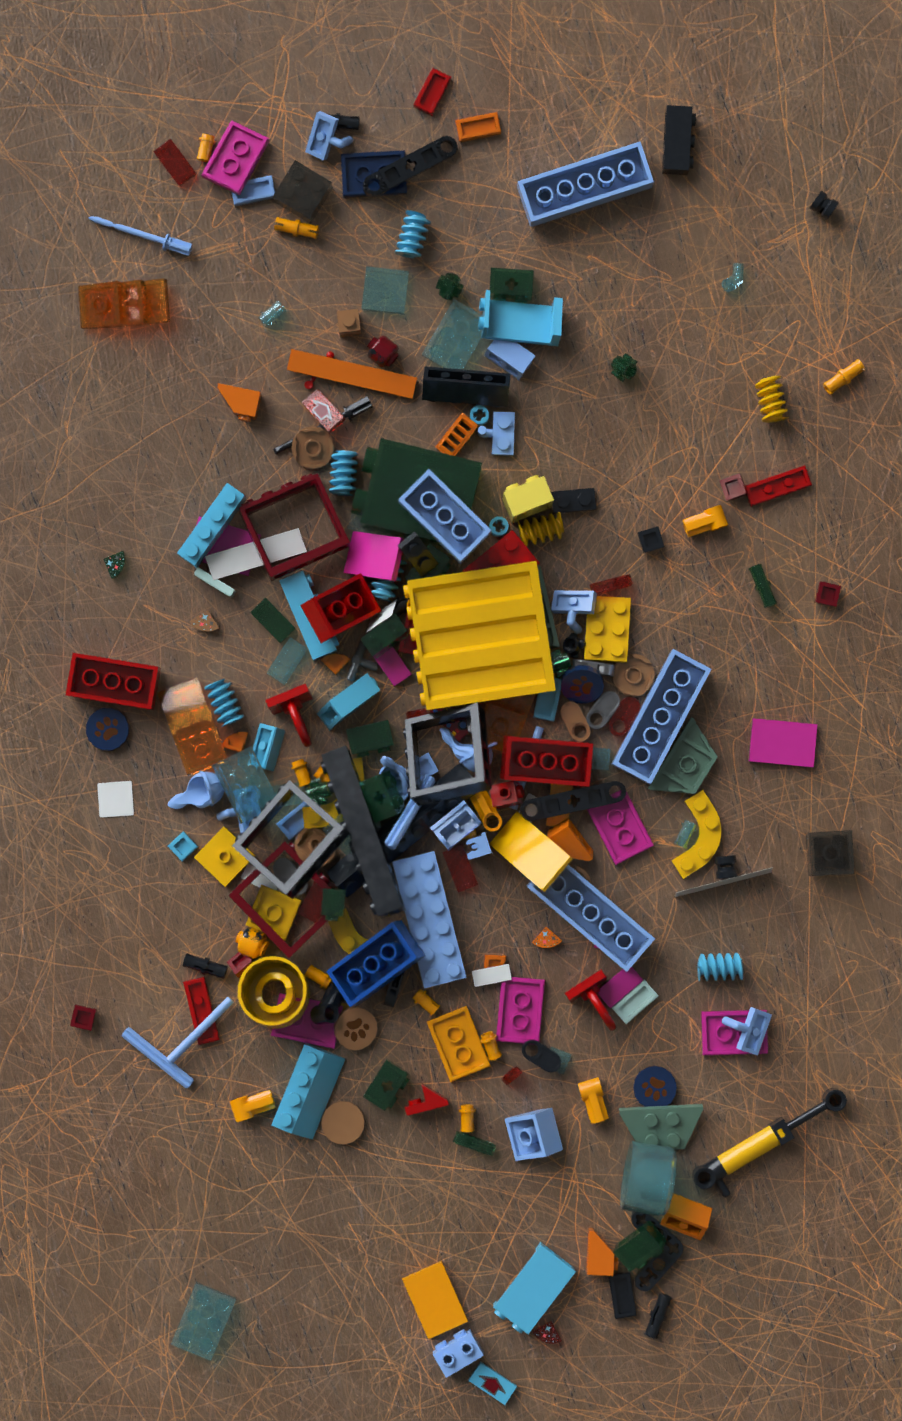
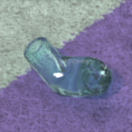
(735, 279)

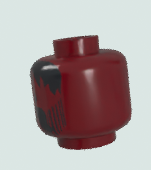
(383, 351)

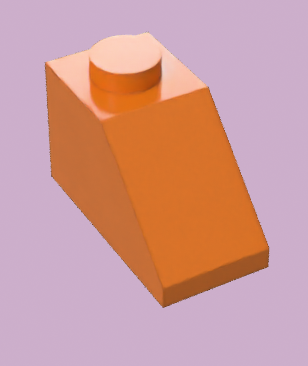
(242, 401)
(570, 840)
(599, 1256)

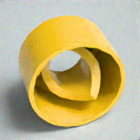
(258, 976)

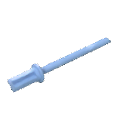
(168, 242)

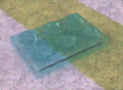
(454, 337)
(244, 783)
(203, 1321)

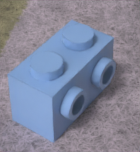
(458, 1352)

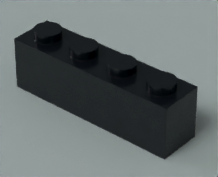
(466, 386)

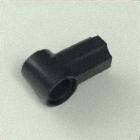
(327, 1010)

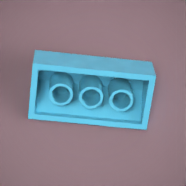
(308, 1091)

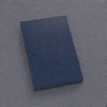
(360, 165)

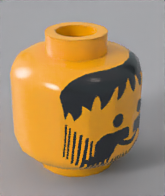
(252, 943)

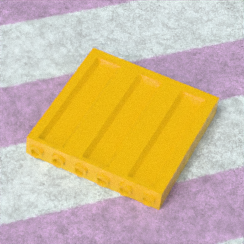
(480, 635)

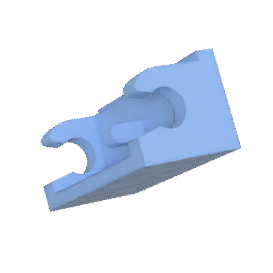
(510, 357)
(456, 825)
(481, 844)

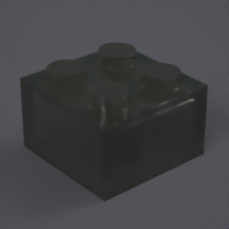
(302, 192)
(830, 853)

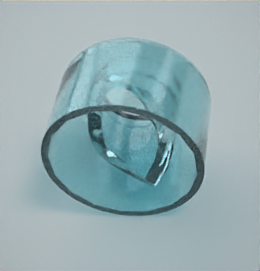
(648, 1178)

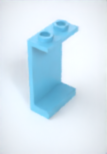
(521, 321)
(534, 1289)

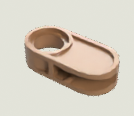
(573, 717)

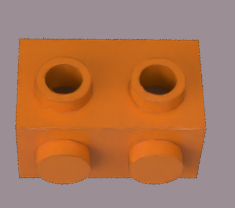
(687, 1217)

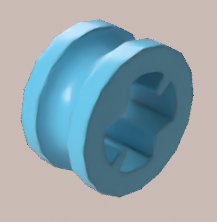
(474, 410)
(504, 524)

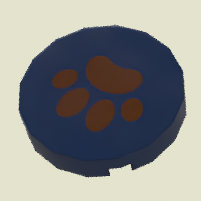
(582, 684)
(107, 729)
(654, 1086)

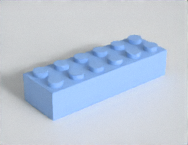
(585, 184)
(661, 716)
(596, 917)
(429, 918)

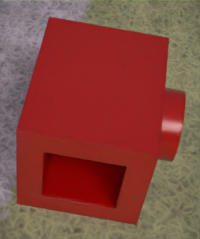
(507, 794)

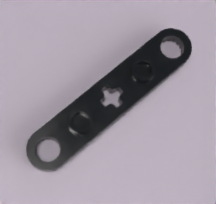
(396, 173)
(558, 804)

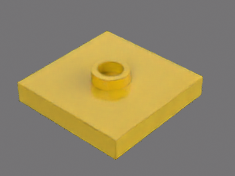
(221, 858)
(276, 910)

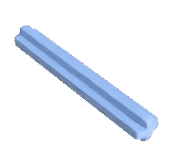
(406, 817)
(157, 1057)

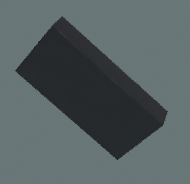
(622, 1295)

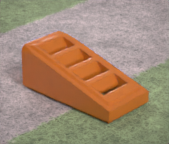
(462, 418)

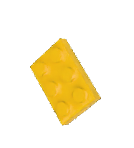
(608, 630)

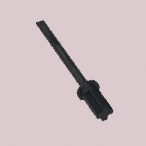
(350, 412)

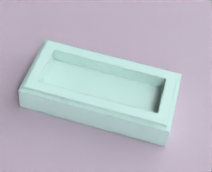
(206, 577)
(635, 1001)

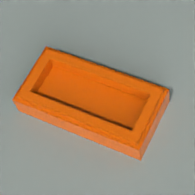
(478, 127)

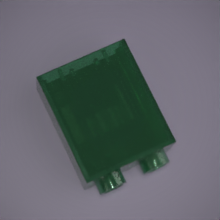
(394, 471)

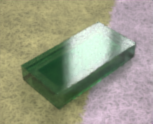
(273, 620)

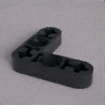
(669, 1258)

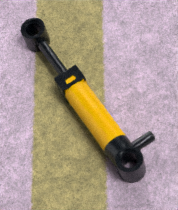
(760, 1143)

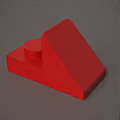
(432, 1101)

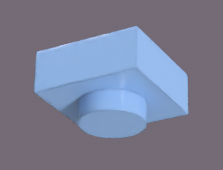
(427, 765)

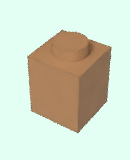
(349, 322)

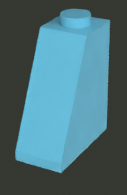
(348, 701)

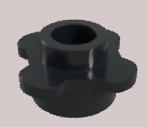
(569, 643)

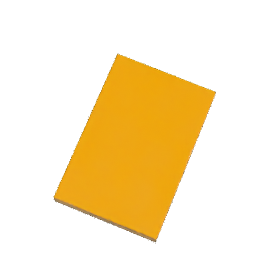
(458, 1043)
(435, 1299)

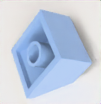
(534, 1134)

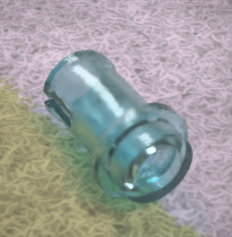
(271, 314)
(685, 833)

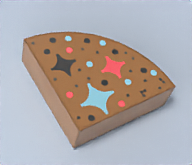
(205, 622)

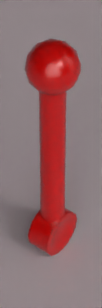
(309, 384)

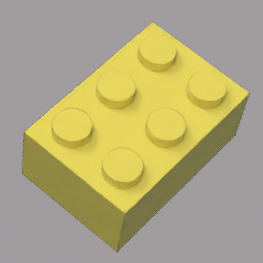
(527, 498)

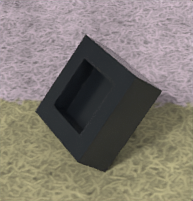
(650, 539)

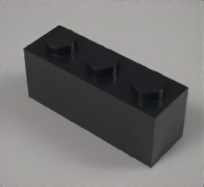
(678, 140)

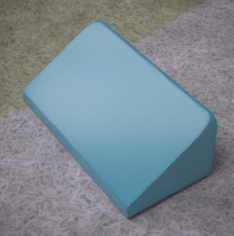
(267, 745)

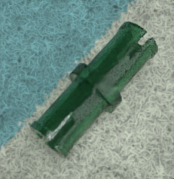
(762, 586)

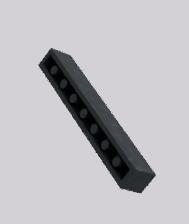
(363, 833)
(345, 872)

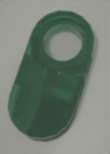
(474, 1143)

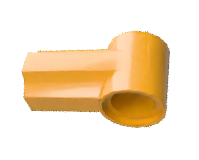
(711, 520)
(485, 809)
(592, 1096)
(247, 1107)

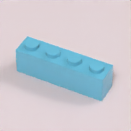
(211, 525)
(298, 591)

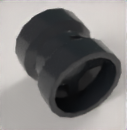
(824, 205)
(726, 872)

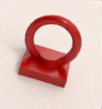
(291, 703)
(588, 990)

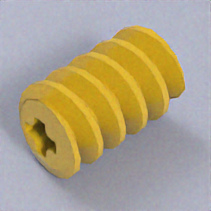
(771, 399)
(541, 529)

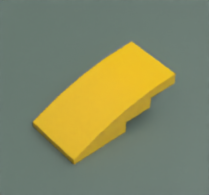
(530, 851)

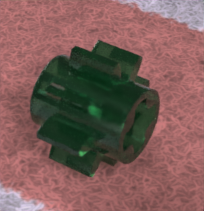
(449, 286)
(624, 367)
(560, 662)
(318, 791)

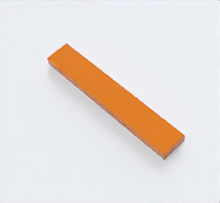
(351, 374)

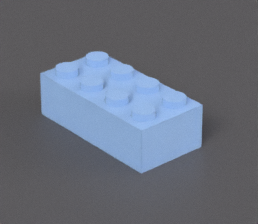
(444, 516)

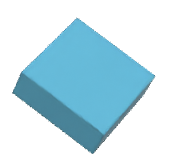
(183, 846)

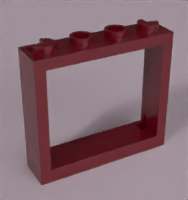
(286, 491)
(320, 879)

